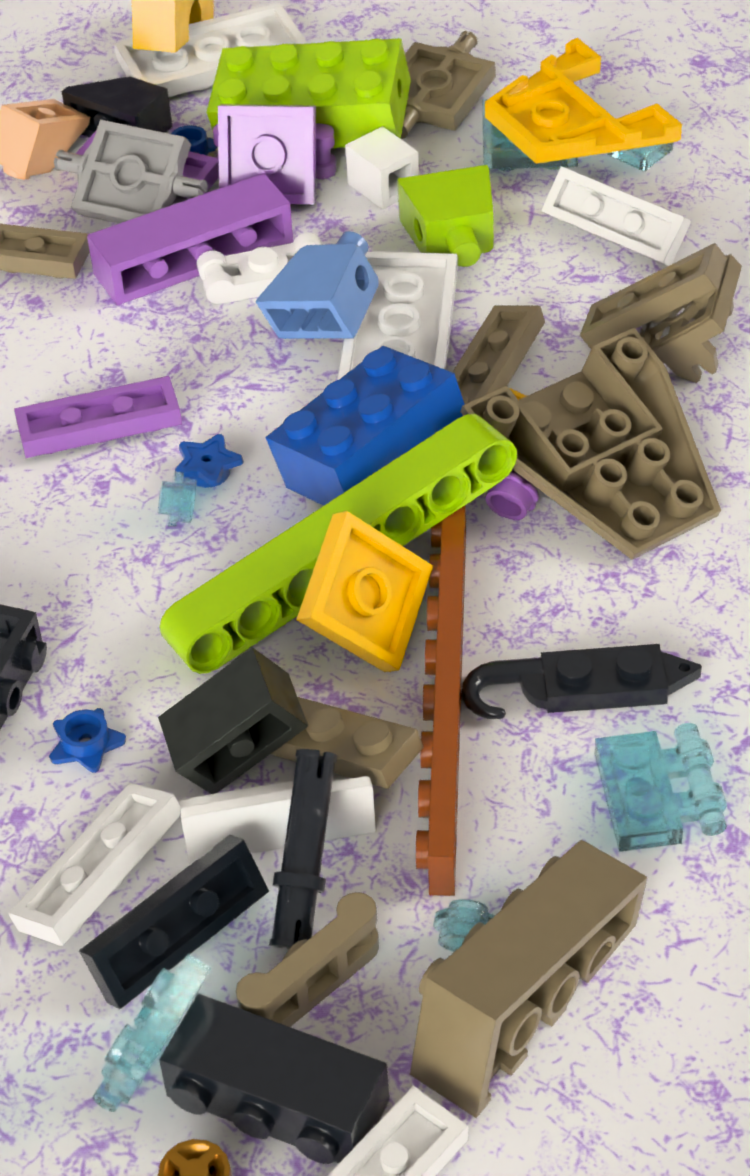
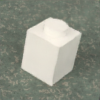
(377, 162)

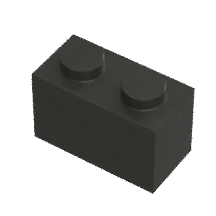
(232, 721)

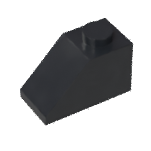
(122, 102)

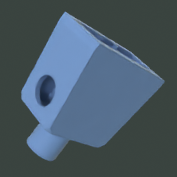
(321, 291)

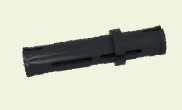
(303, 848)

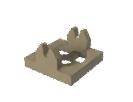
(689, 343)

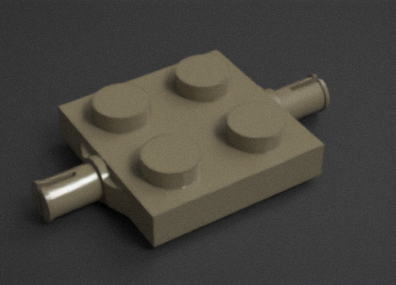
(445, 83)

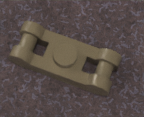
(314, 965)

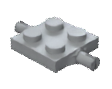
(129, 172)

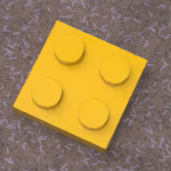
(365, 592)

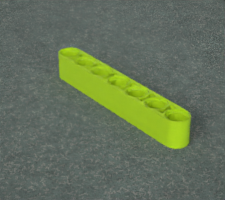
(397, 500)

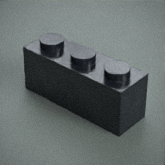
(273, 1080)

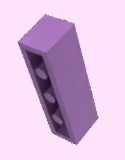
(166, 243)

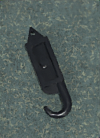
(584, 679)

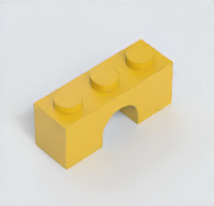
(165, 23)

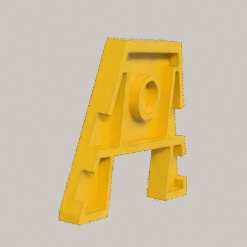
(559, 121)

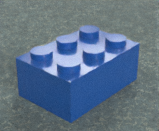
(363, 423)

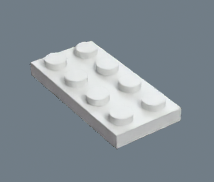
(197, 61)
(408, 309)

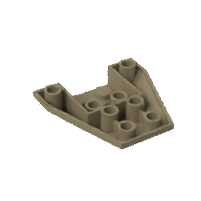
(610, 446)

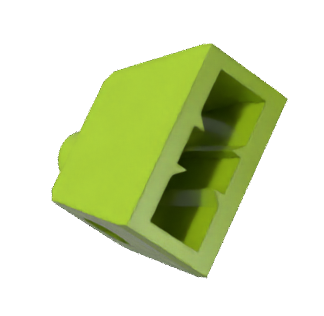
(449, 212)

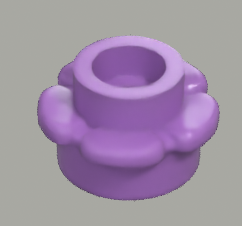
(512, 497)

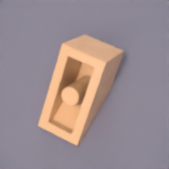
(35, 133)

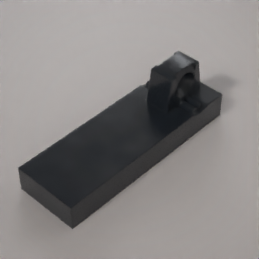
(174, 921)

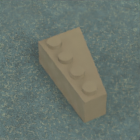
(520, 970)

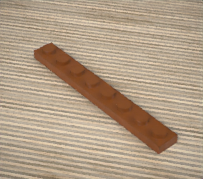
(443, 706)

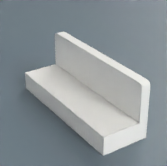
(263, 811)

